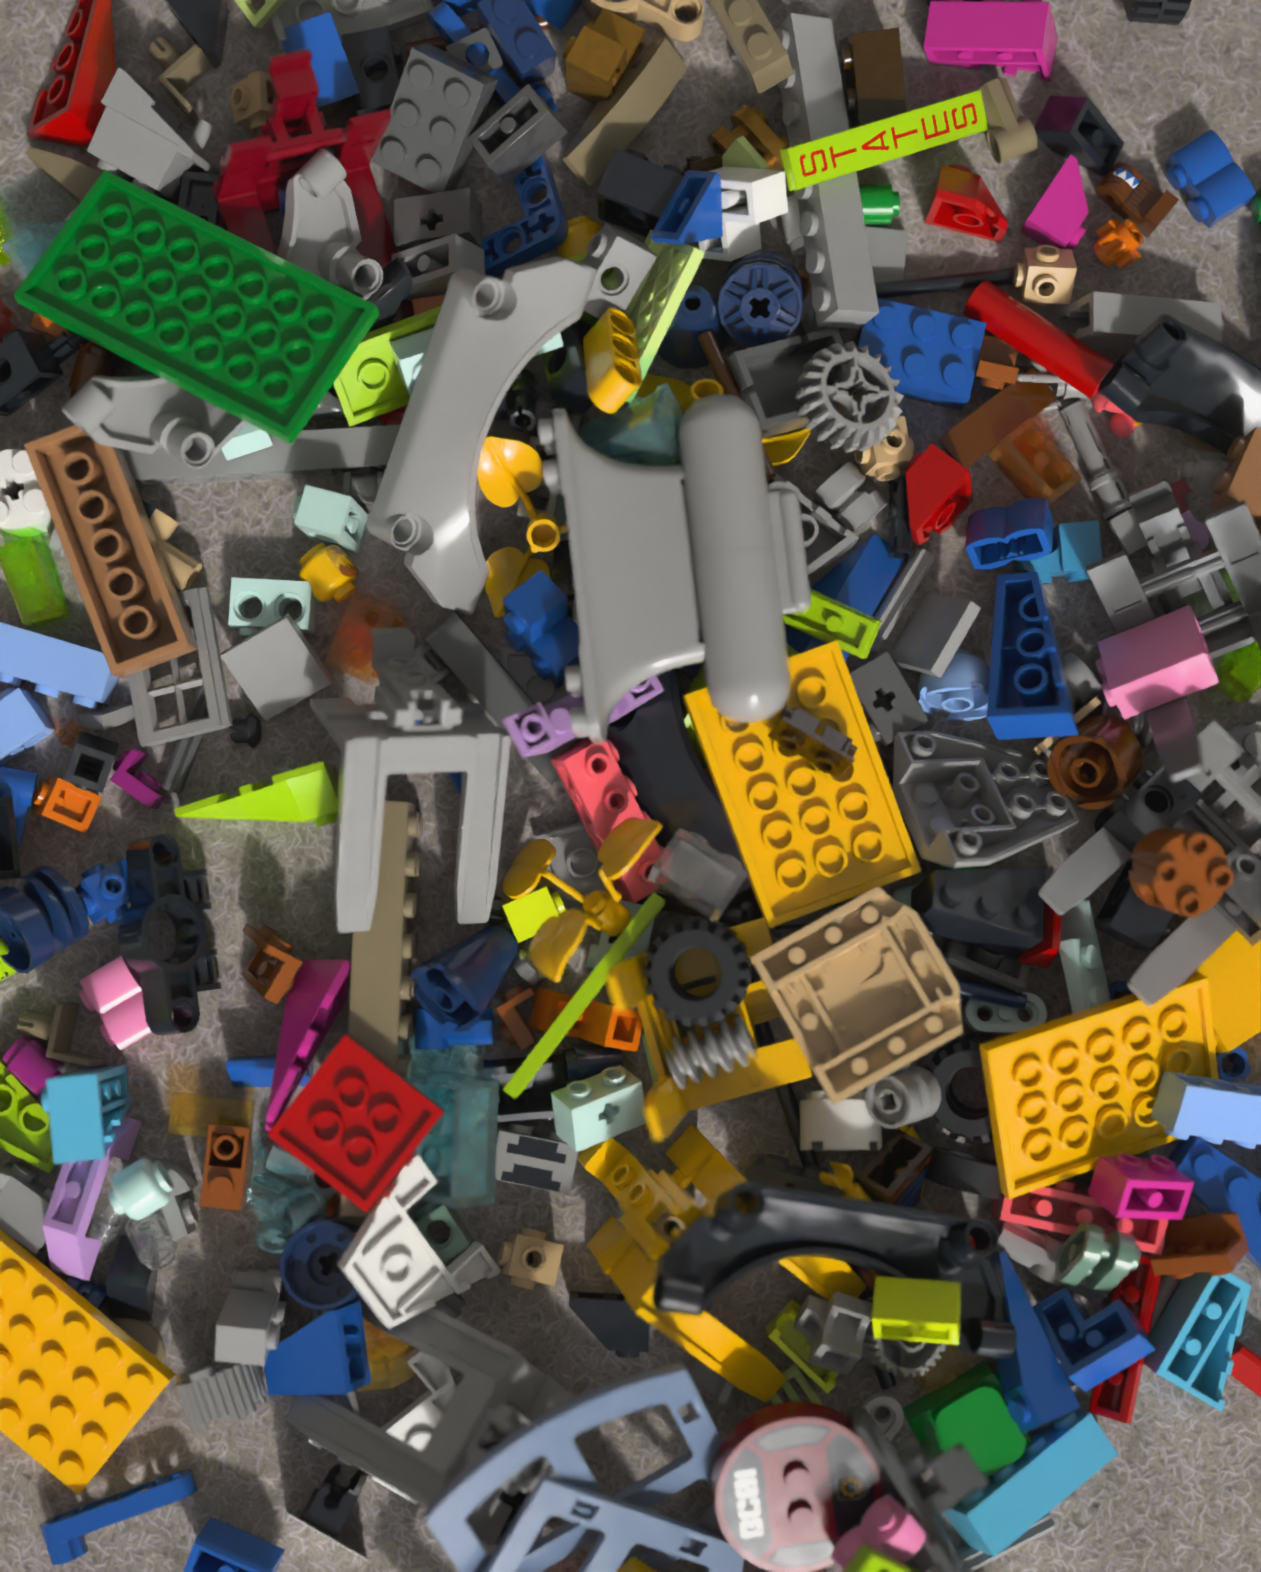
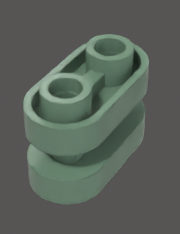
(1098, 1259)

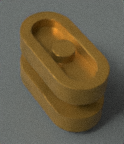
(755, 128)

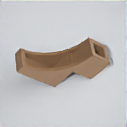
(1241, 477)

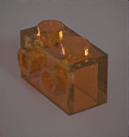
(1034, 464)
(352, 644)

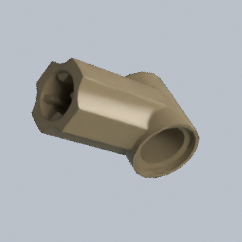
(1008, 131)

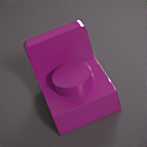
(140, 787)

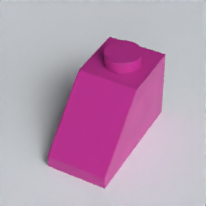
(1060, 210)

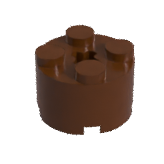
(1097, 762)

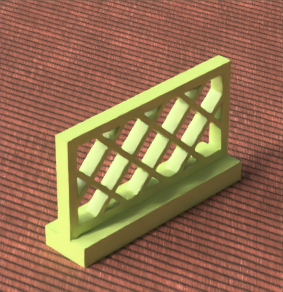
(660, 296)

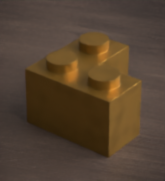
(601, 56)

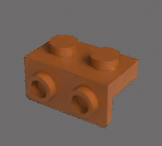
(272, 963)
(1201, 1245)

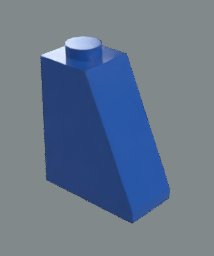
(322, 1356)

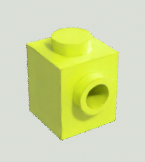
(531, 911)

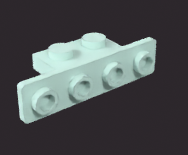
(1082, 959)

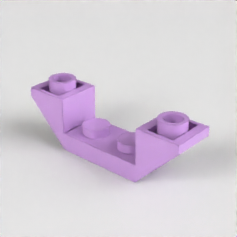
(549, 727)
(74, 1203)

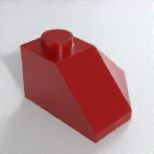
(965, 205)
(936, 492)

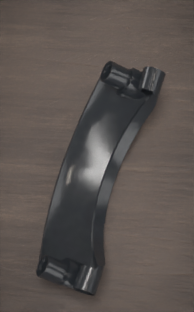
(1186, 383)

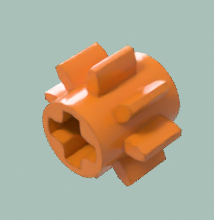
(1118, 243)

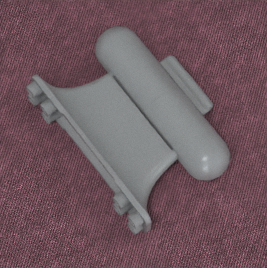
(680, 565)

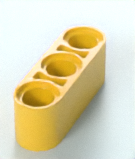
(612, 360)

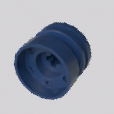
(760, 276)
(39, 918)
(305, 1265)

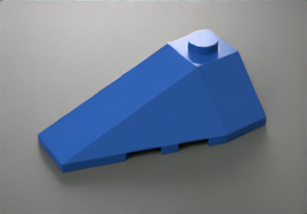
(855, 581)
(1032, 1376)

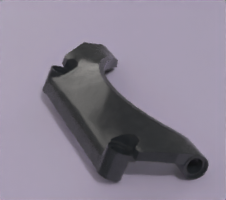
(676, 788)
(870, 1234)

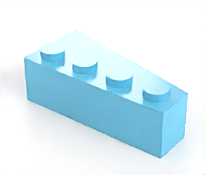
(1033, 1485)

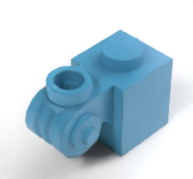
(1074, 548)

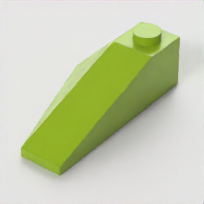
(294, 796)
(24, 1124)

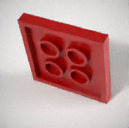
(356, 1122)

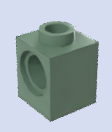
(459, 1235)

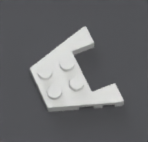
(395, 1263)
(420, 1418)

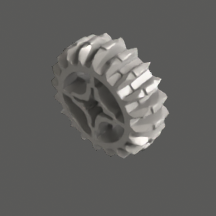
(839, 408)

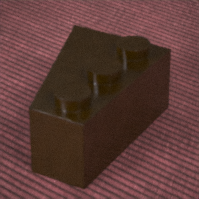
(873, 75)

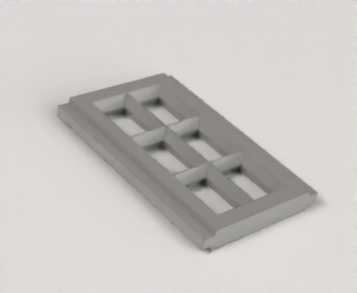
(211, 678)

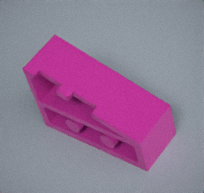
(992, 34)

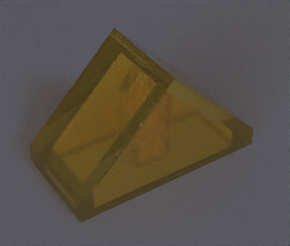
(388, 1363)

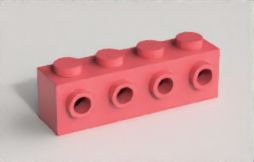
(602, 802)
(1064, 1208)

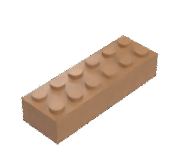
(111, 551)

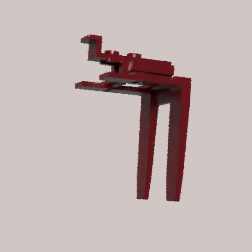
(255, 172)

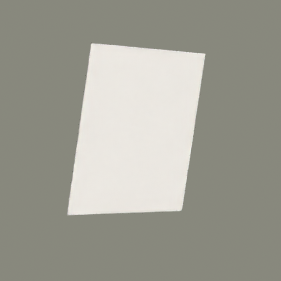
(327, 1537)

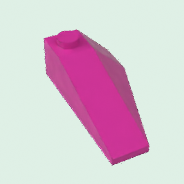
(307, 1018)

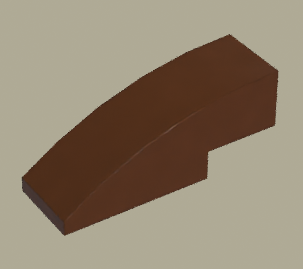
(995, 420)

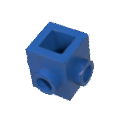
(105, 892)

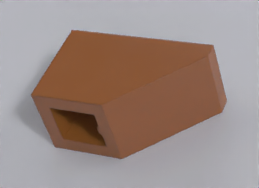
(227, 1167)

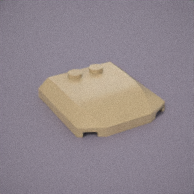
(862, 992)

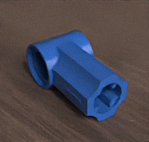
(20, 786)
(433, 1035)

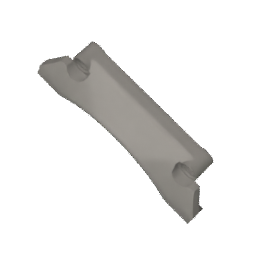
(473, 357)
(152, 412)

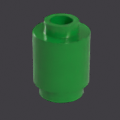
(879, 203)

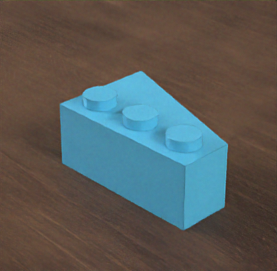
(84, 1109)
(1199, 1334)

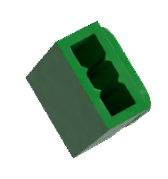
(972, 1414)

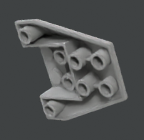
(974, 798)

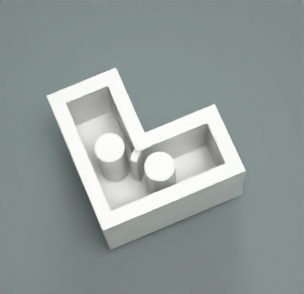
(747, 200)

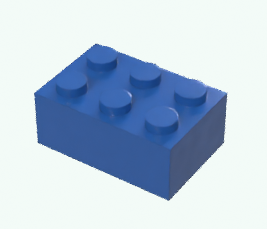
(928, 349)

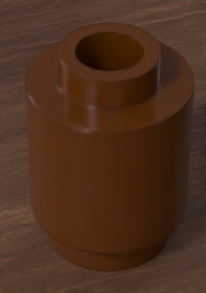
(89, 364)

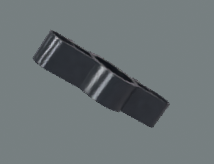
(174, 982)

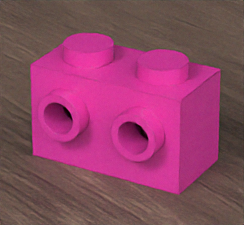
(1140, 1187)

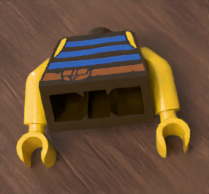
(891, 1176)

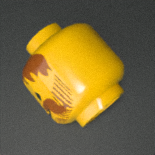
(328, 572)

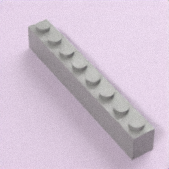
(831, 209)

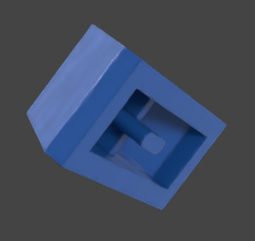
(693, 211)

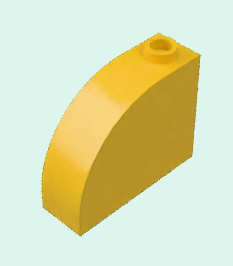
(1234, 991)

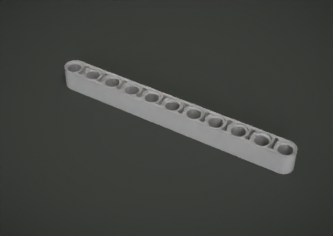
(311, 455)

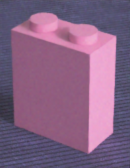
(1155, 663)

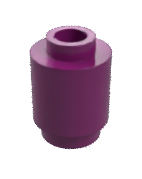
(30, 1065)

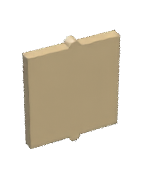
(1080, 714)

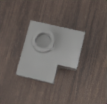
(834, 1330)

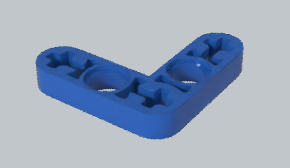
(535, 220)

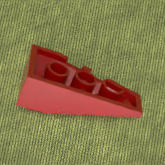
(83, 75)

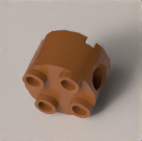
(1179, 871)

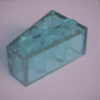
(640, 433)

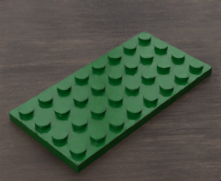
(197, 306)

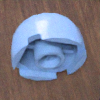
(959, 690)

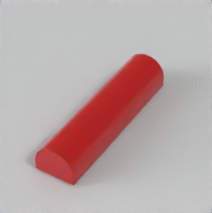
(1038, 338)
(1117, 1395)

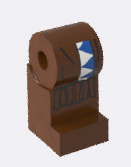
(1135, 198)

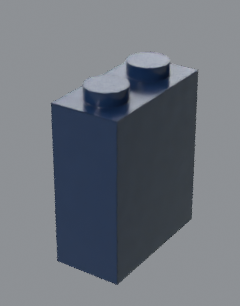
(518, 40)

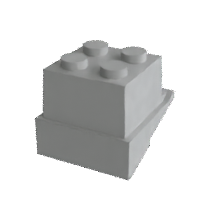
(144, 140)

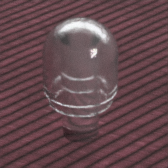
(105, 1226)

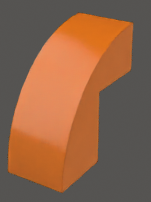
(597, 1024)

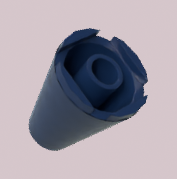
(693, 317)
(465, 976)

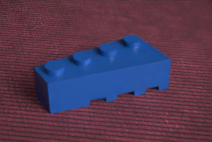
(1026, 670)
(1222, 1187)

